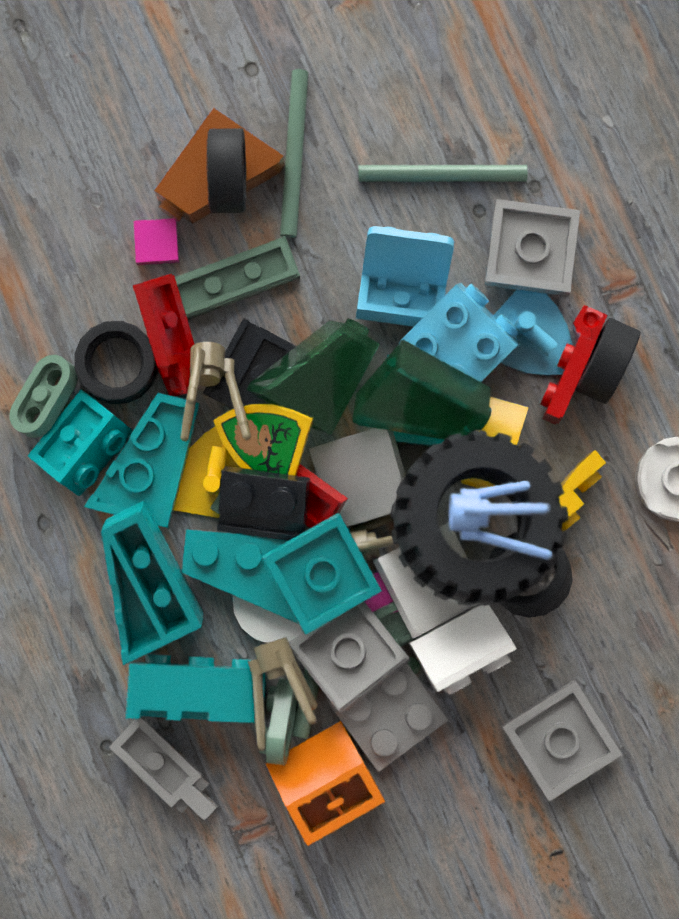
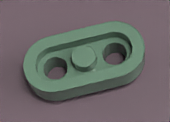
(42, 396)
(278, 736)

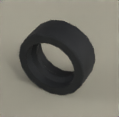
(226, 170)
(86, 349)
(608, 360)
(547, 599)

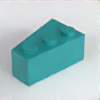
(146, 584)
(191, 689)

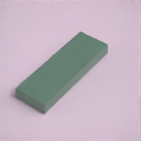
(237, 278)

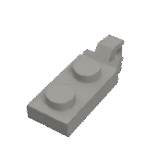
(163, 768)

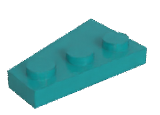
(149, 463)

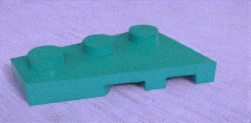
(235, 566)

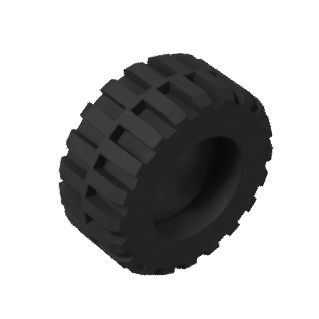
(430, 555)

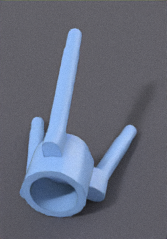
(472, 510)

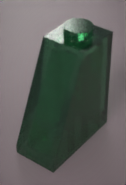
(319, 373)
(421, 397)

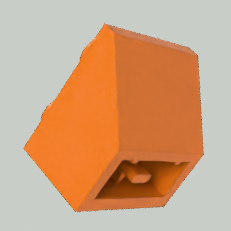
(325, 783)

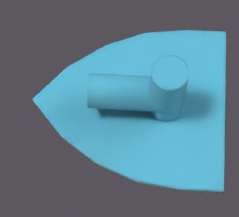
(541, 333)

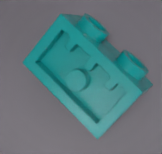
(80, 443)

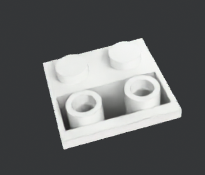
(463, 647)

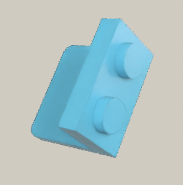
(403, 275)
(465, 333)

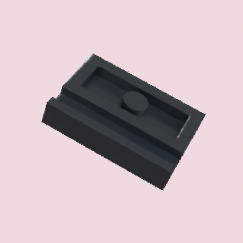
(253, 352)
(263, 503)

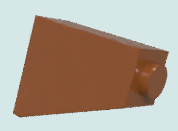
(184, 187)

